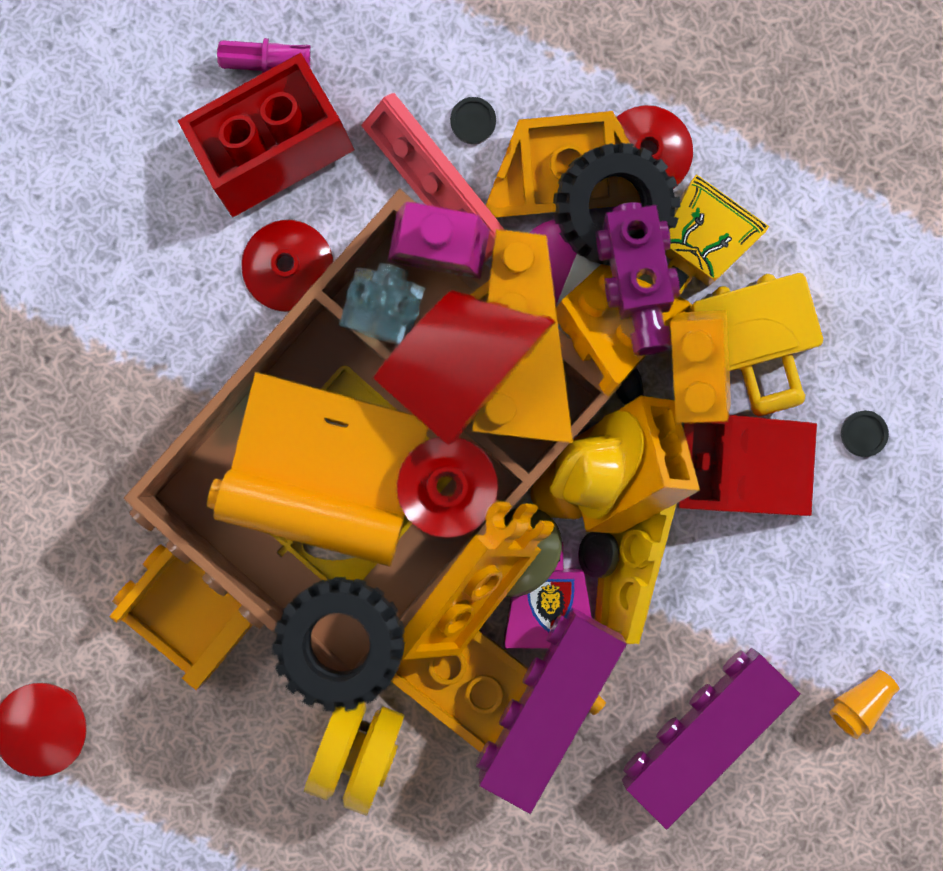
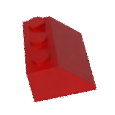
(266, 135)

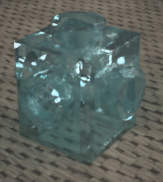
(382, 303)

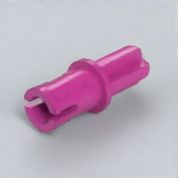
(257, 55)

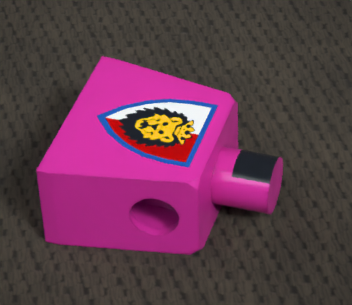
(535, 613)

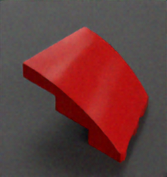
(459, 360)

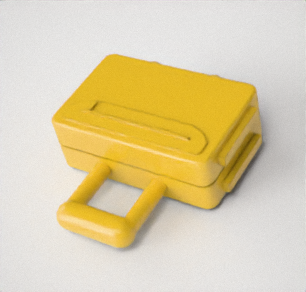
(765, 325)

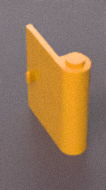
(315, 477)

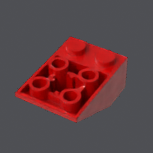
(752, 465)

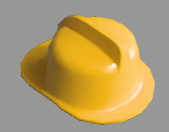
(599, 467)

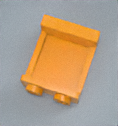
(181, 615)

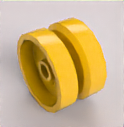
(355, 754)

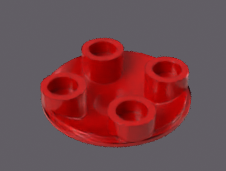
(41, 729)

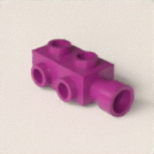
(630, 260)

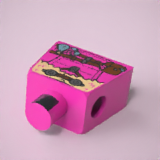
(439, 240)

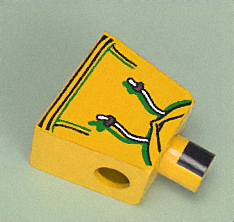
(709, 233)

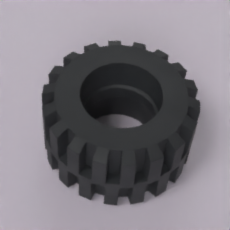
(600, 163)
(315, 679)

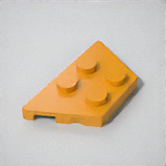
(542, 153)
(600, 331)

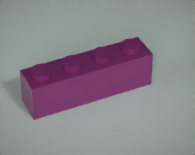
(550, 709)
(708, 737)

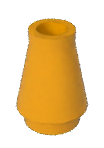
(863, 705)

